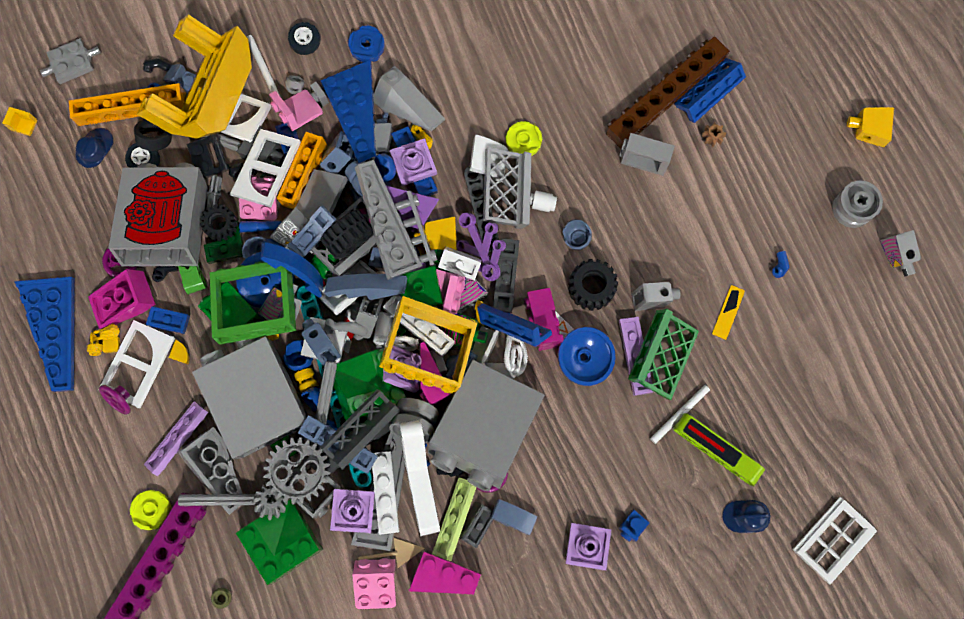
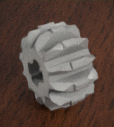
(269, 509)

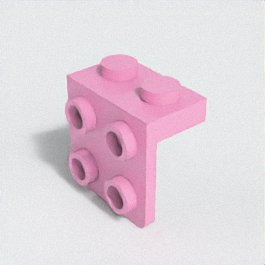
(296, 109)
(255, 211)
(451, 290)
(374, 583)

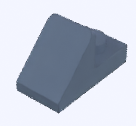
(178, 74)

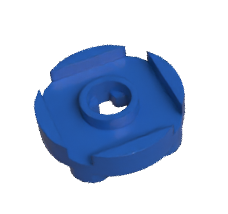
(364, 34)

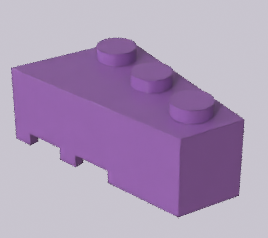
(425, 208)

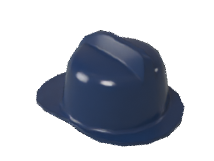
(93, 147)
(746, 516)

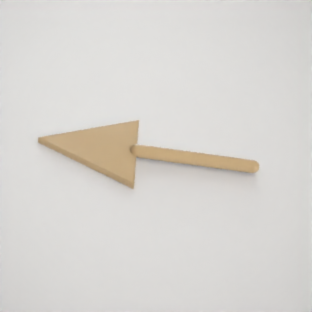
(403, 550)

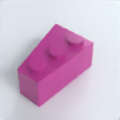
(543, 313)
(443, 576)

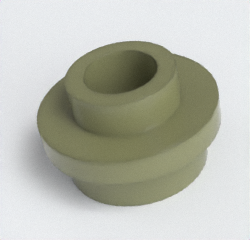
(215, 598)

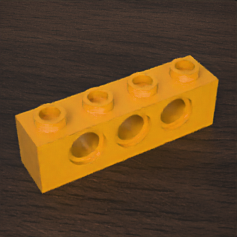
(303, 164)

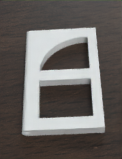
(247, 130)
(243, 186)
(160, 345)

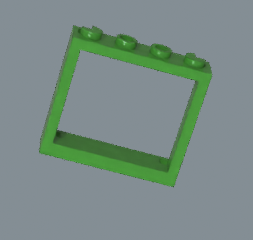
(258, 329)

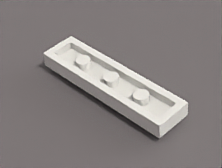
(424, 330)
(385, 494)

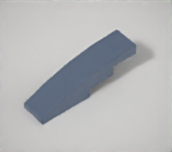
(371, 285)

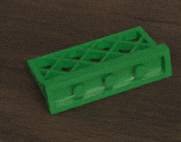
(653, 343)

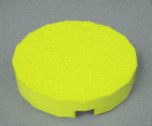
(524, 138)
(150, 509)

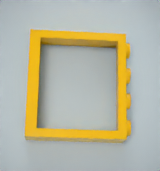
(438, 318)

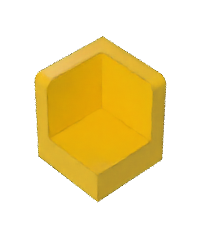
(19, 121)

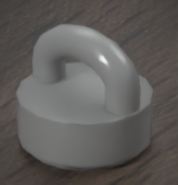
(294, 82)

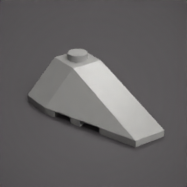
(401, 97)
(211, 464)

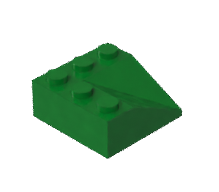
(359, 379)
(279, 543)

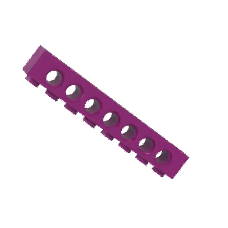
(152, 557)

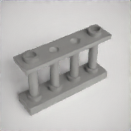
(414, 202)

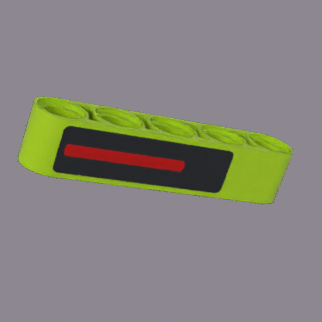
(719, 449)

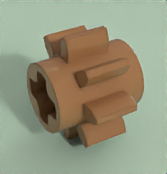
(713, 134)

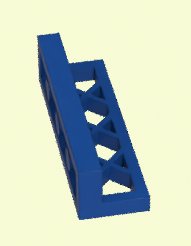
(713, 90)
(513, 325)

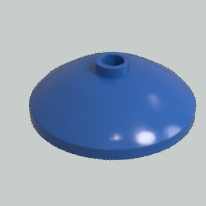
(252, 288)
(598, 352)

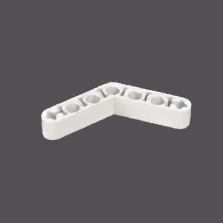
(418, 477)

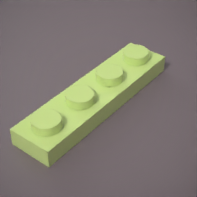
(454, 519)

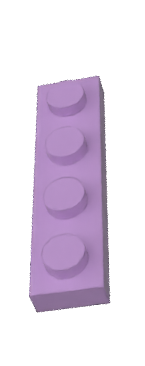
(632, 343)
(175, 438)

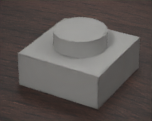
(318, 94)

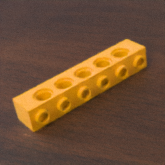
(121, 104)

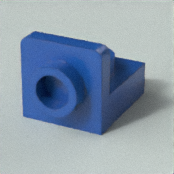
(633, 526)

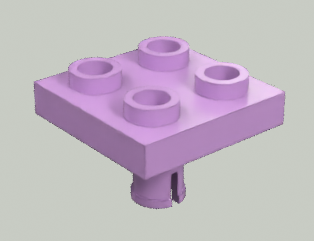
(413, 162)
(397, 379)
(352, 511)
(588, 546)

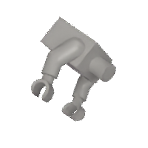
(366, 318)

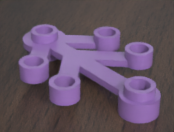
(482, 248)

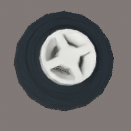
(306, 32)
(136, 154)

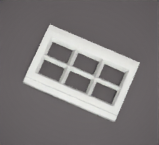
(848, 554)

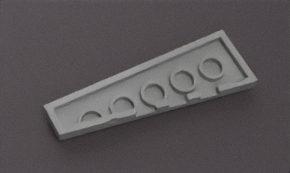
(390, 234)
(373, 539)

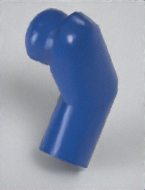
(783, 265)

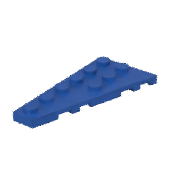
(353, 103)
(51, 321)

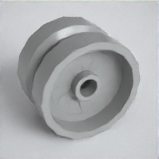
(857, 204)
(413, 410)

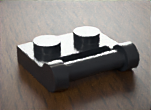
(202, 157)

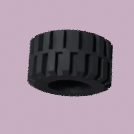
(347, 234)
(597, 270)

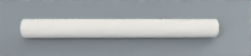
(258, 57)
(684, 409)

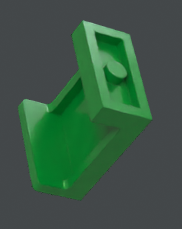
(234, 308)

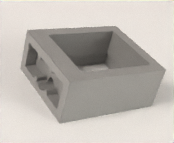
(646, 154)
(322, 508)

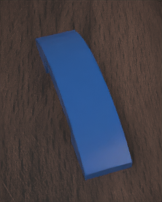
(296, 264)

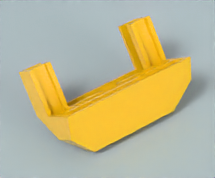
(214, 87)

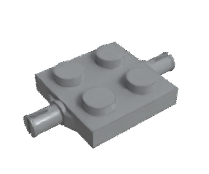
(70, 61)

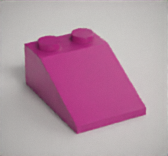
(121, 298)
(431, 395)

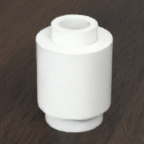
(543, 201)

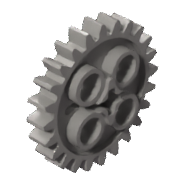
(281, 460)

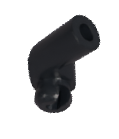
(162, 271)

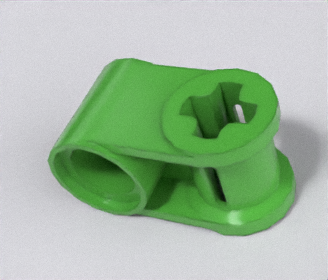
(192, 279)

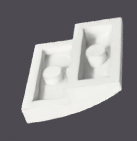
(477, 161)

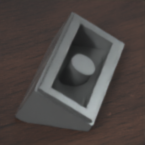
(476, 524)

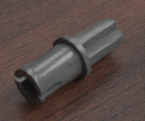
(214, 191)

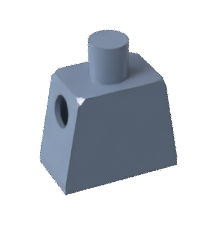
(336, 154)
(319, 342)

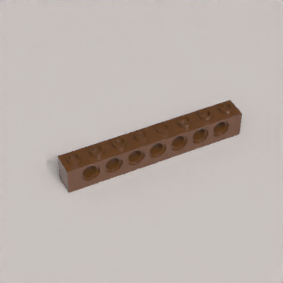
(711, 48)

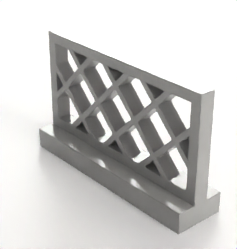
(521, 191)
(350, 260)

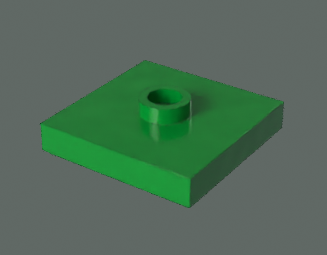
(423, 286)

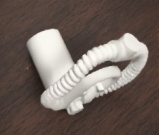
(382, 331)
(509, 368)

